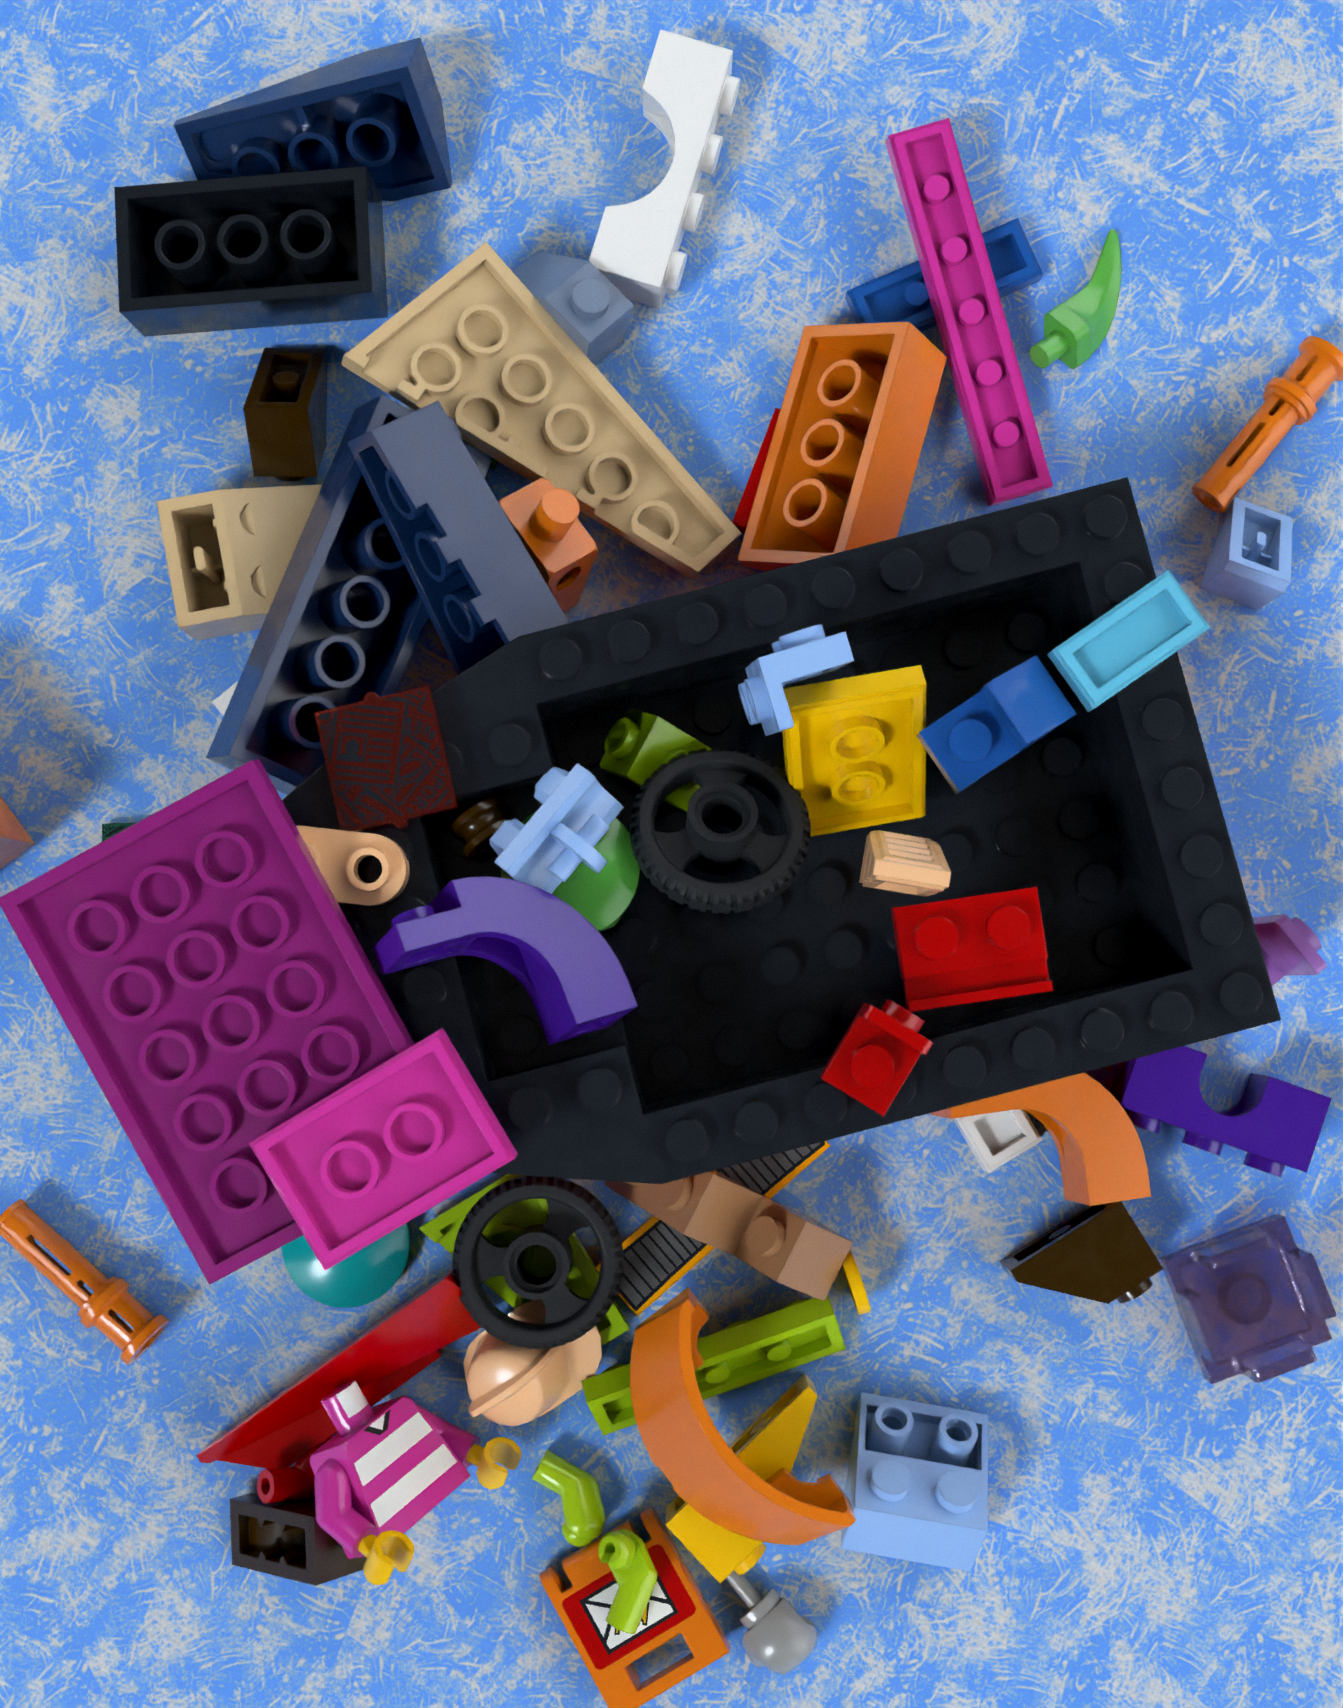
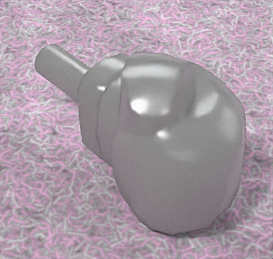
(775, 1631)

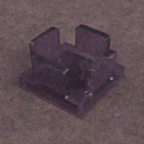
(1250, 1301)

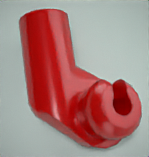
(288, 1482)

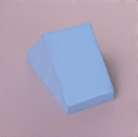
(1250, 556)

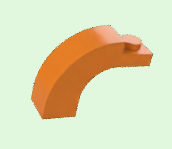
(1091, 1131)

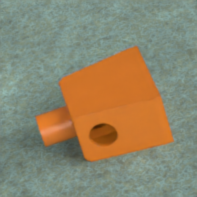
(553, 537)

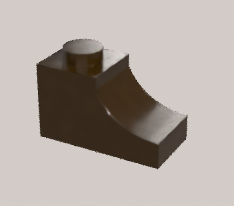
(286, 1541)

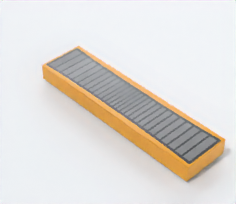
(661, 1255)

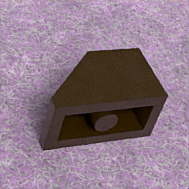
(288, 413)
(1089, 1256)

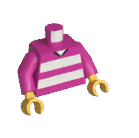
(391, 1471)

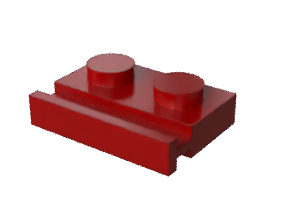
(971, 949)

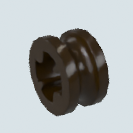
(479, 825)

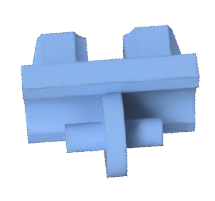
(561, 831)

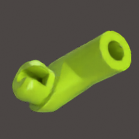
(579, 1497)
(634, 1575)

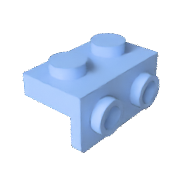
(794, 659)

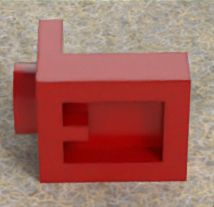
(877, 1055)

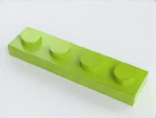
(731, 1358)

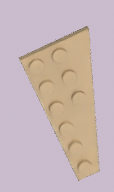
(540, 408)

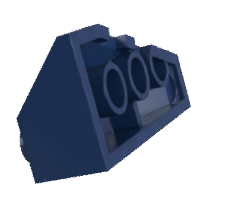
(353, 113)

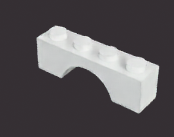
(683, 98)

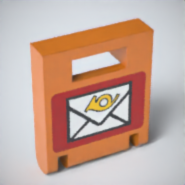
(672, 1610)

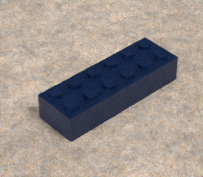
(334, 627)

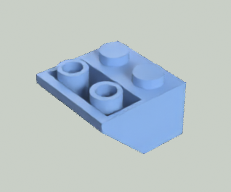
(918, 1482)

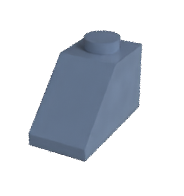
(579, 301)

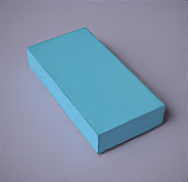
(1128, 641)

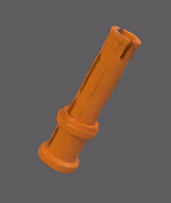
(1287, 403)
(22, 1226)

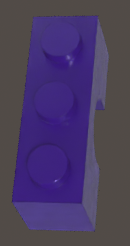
(1270, 1122)

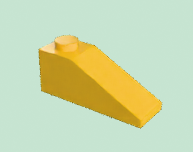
(765, 1448)

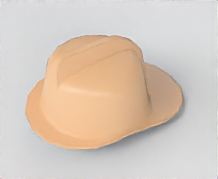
(522, 1383)

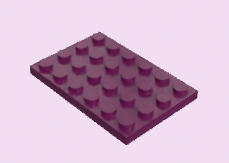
(209, 998)

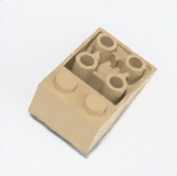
(231, 553)

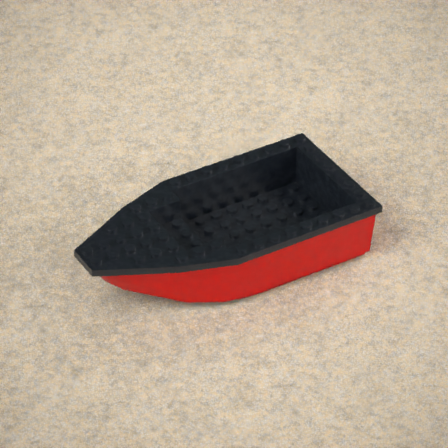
(750, 1004)

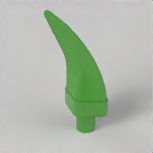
(1082, 322)

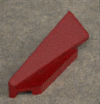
(377, 1360)

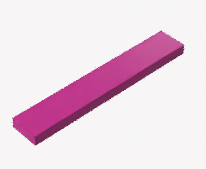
(968, 311)

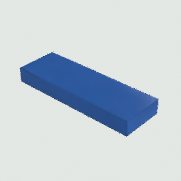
(904, 295)

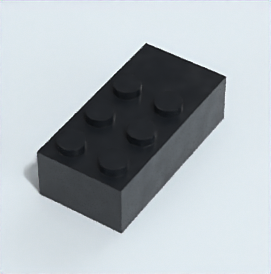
(251, 251)

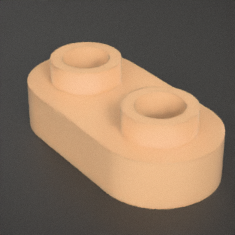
(338, 859)

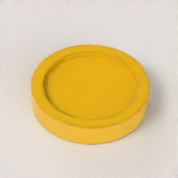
(855, 1284)

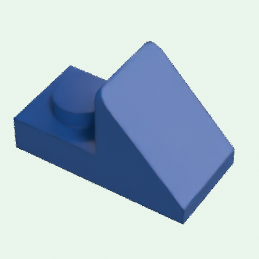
(996, 724)

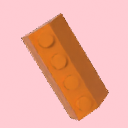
(843, 443)

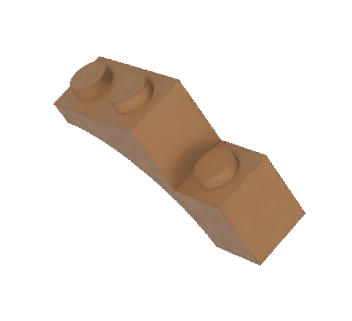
(747, 1225)

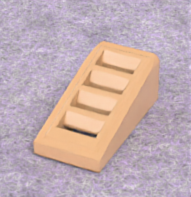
(904, 864)

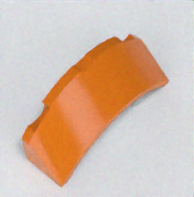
(696, 1455)

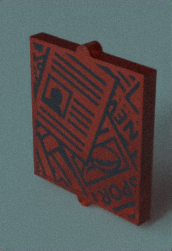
(386, 759)

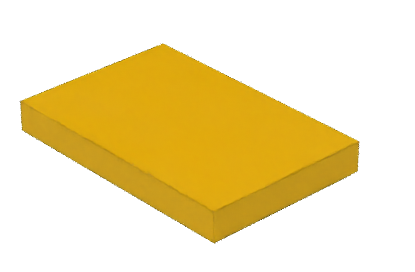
(858, 749)

